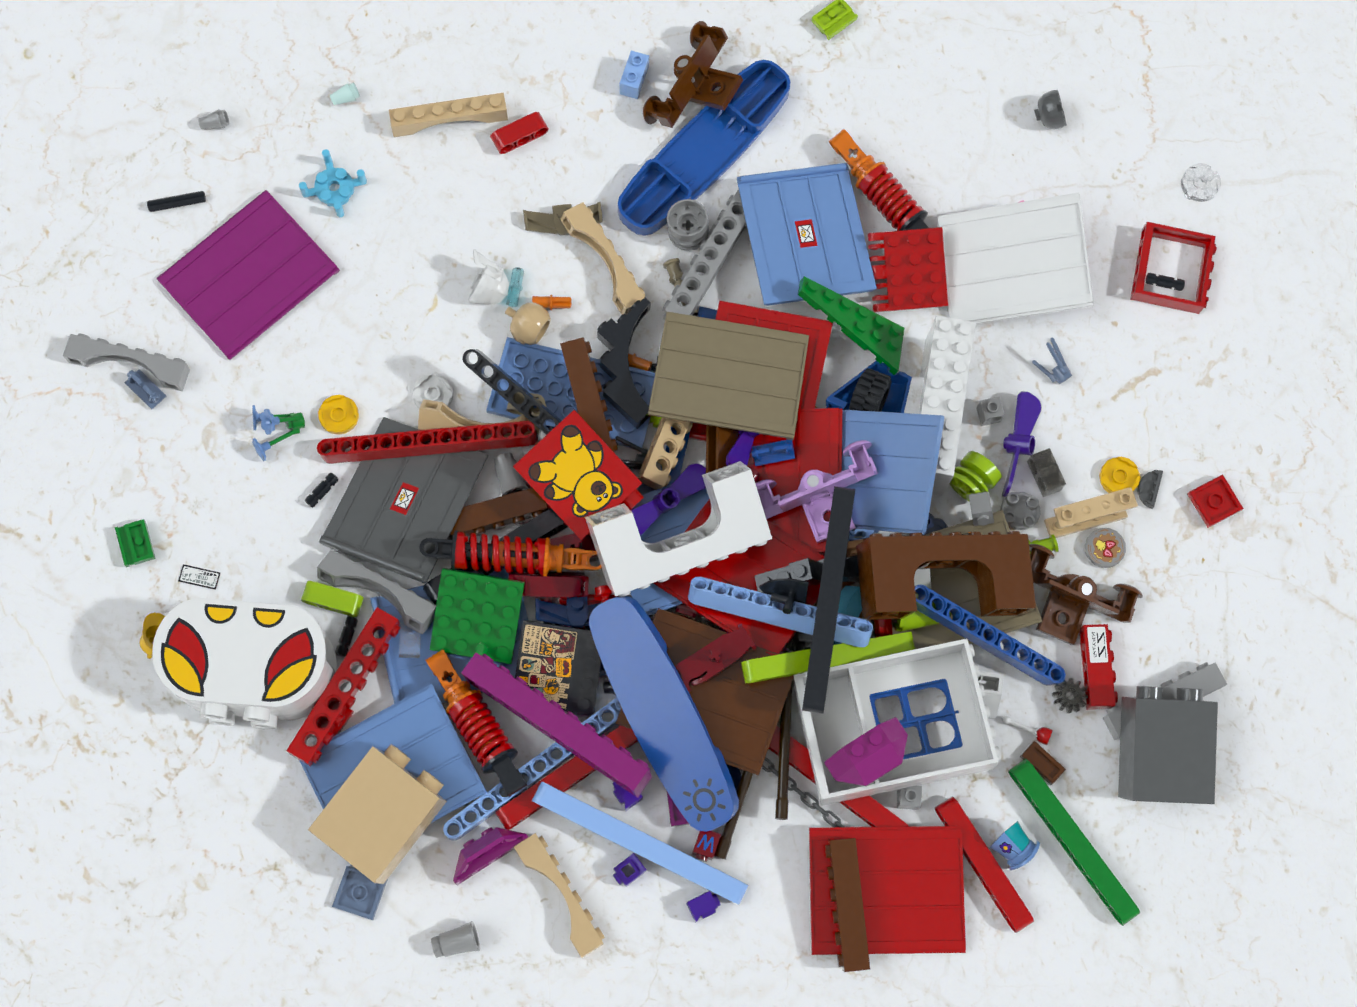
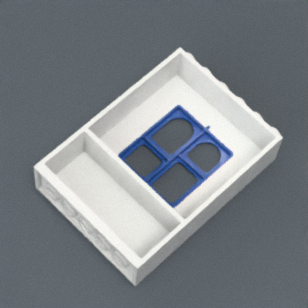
(852, 712)

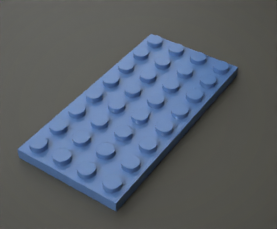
(544, 373)

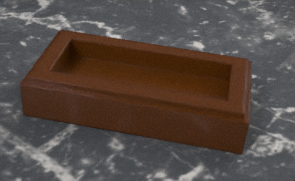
(1043, 762)

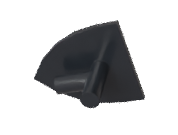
(786, 592)

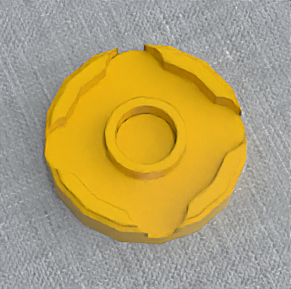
(338, 414)
(1119, 474)

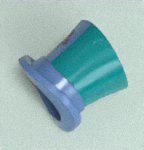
(1015, 846)

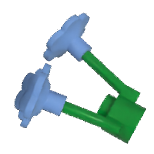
(268, 422)

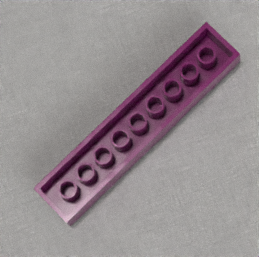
(557, 725)

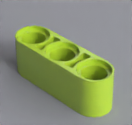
(332, 598)

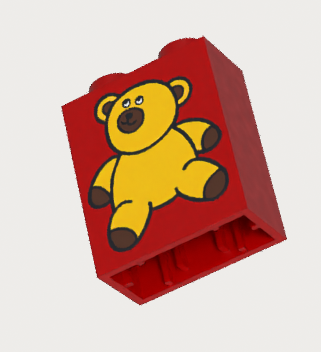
(578, 474)

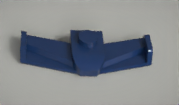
(574, 614)

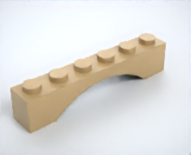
(480, 108)
(582, 225)
(438, 415)
(535, 857)

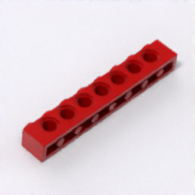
(378, 621)

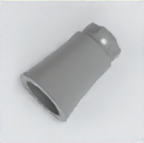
(508, 477)
(456, 941)

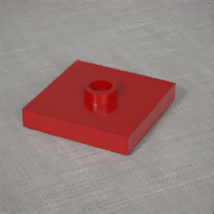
(1215, 501)

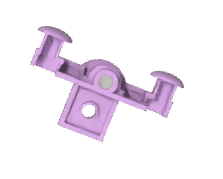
(817, 490)

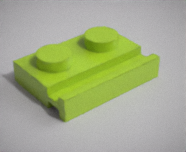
(834, 18)

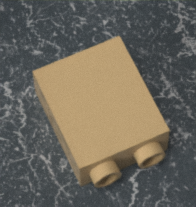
(379, 813)

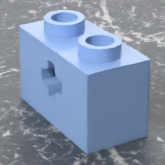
(634, 74)

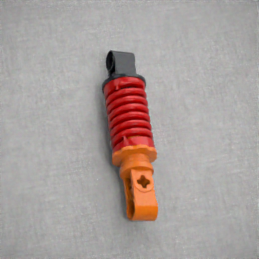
(880, 187)
(477, 725)

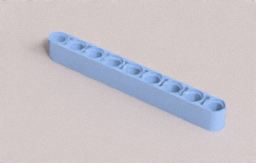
(758, 607)

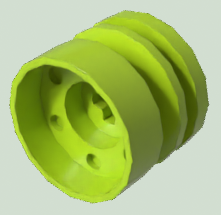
(975, 475)

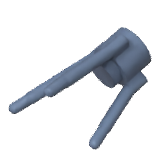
(1060, 372)

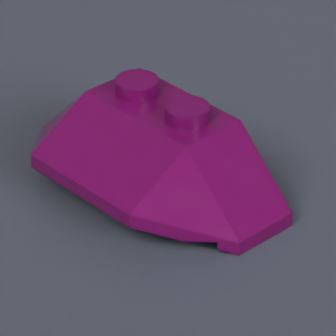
(869, 754)
(485, 851)

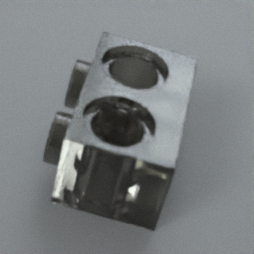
(1046, 472)

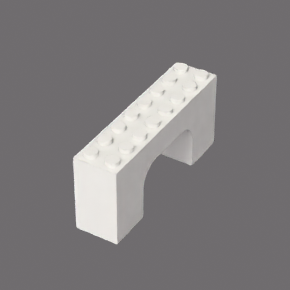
(944, 387)
(732, 527)

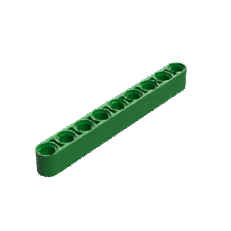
(1074, 842)

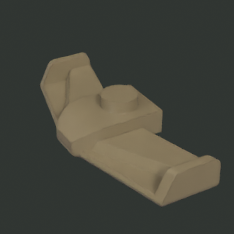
(552, 222)

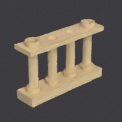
(1091, 513)

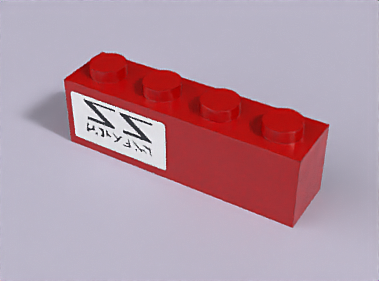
(1097, 666)

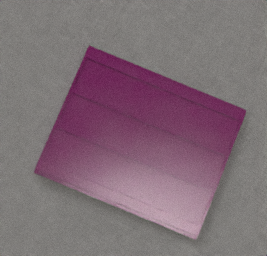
(248, 274)

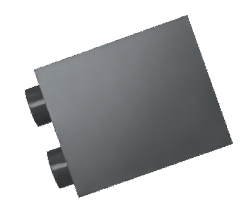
(1168, 747)

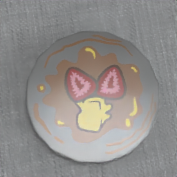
(1105, 547)

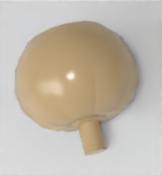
(528, 323)

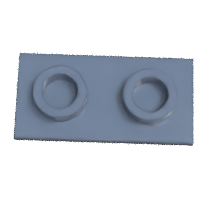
(144, 388)

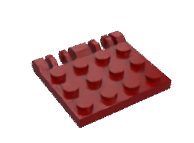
(911, 269)

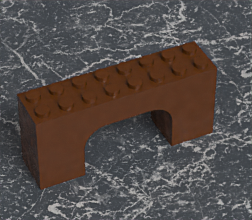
(995, 561)

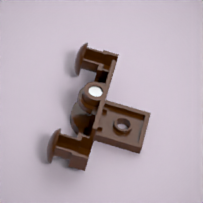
(696, 79)
(1073, 596)

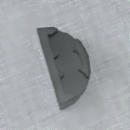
(1149, 487)

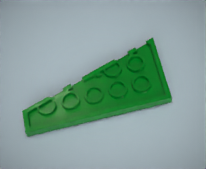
(857, 322)

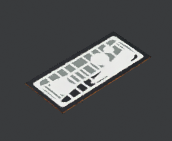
(199, 577)

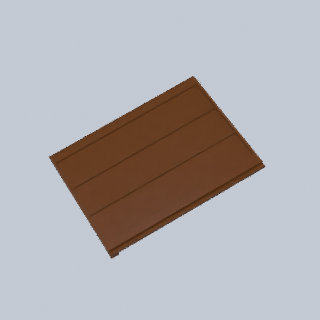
(735, 713)

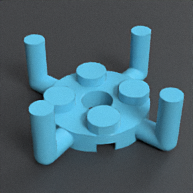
(333, 176)

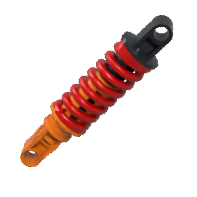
(509, 554)

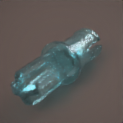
(515, 287)

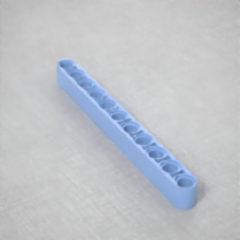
(527, 769)
(640, 843)

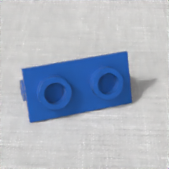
(773, 452)

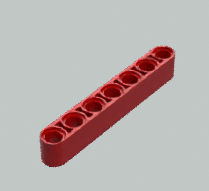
(986, 866)

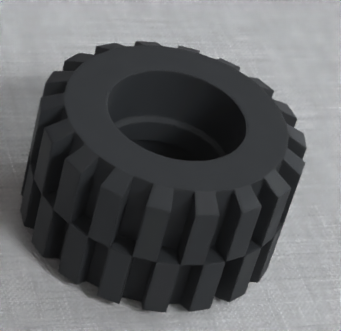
(870, 391)

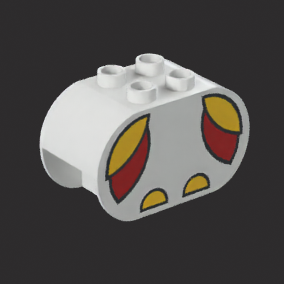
(244, 660)

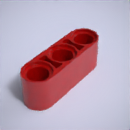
(519, 132)

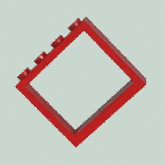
(1182, 236)

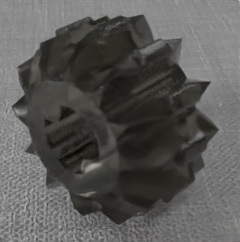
(1076, 691)

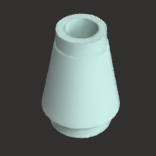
(345, 94)

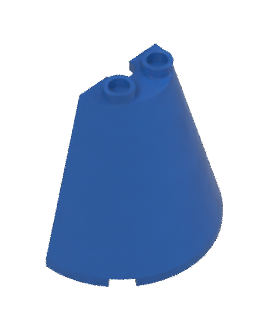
(897, 394)

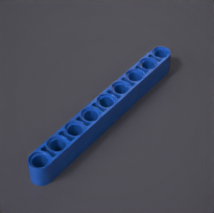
(993, 640)

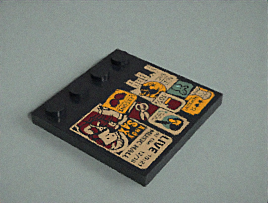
(560, 665)

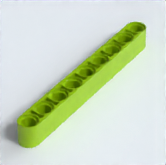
(797, 662)

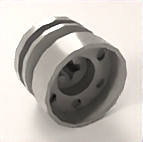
(686, 215)

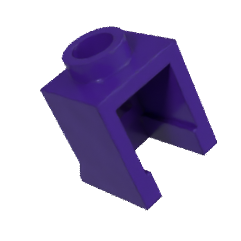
(625, 797)
(637, 866)
(703, 905)

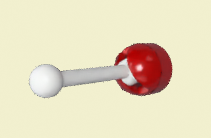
(1042, 734)

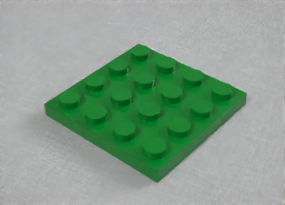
(477, 615)

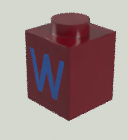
(706, 845)

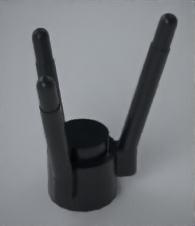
(637, 464)

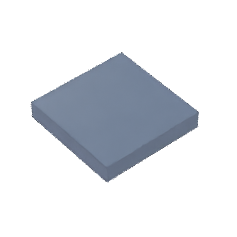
(358, 894)

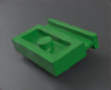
(135, 543)

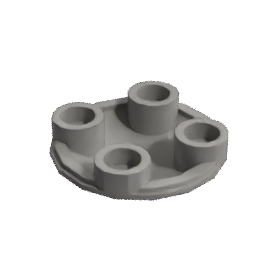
(1021, 510)

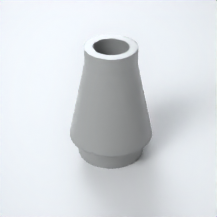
(216, 119)

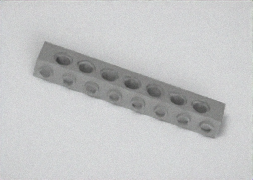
(709, 267)

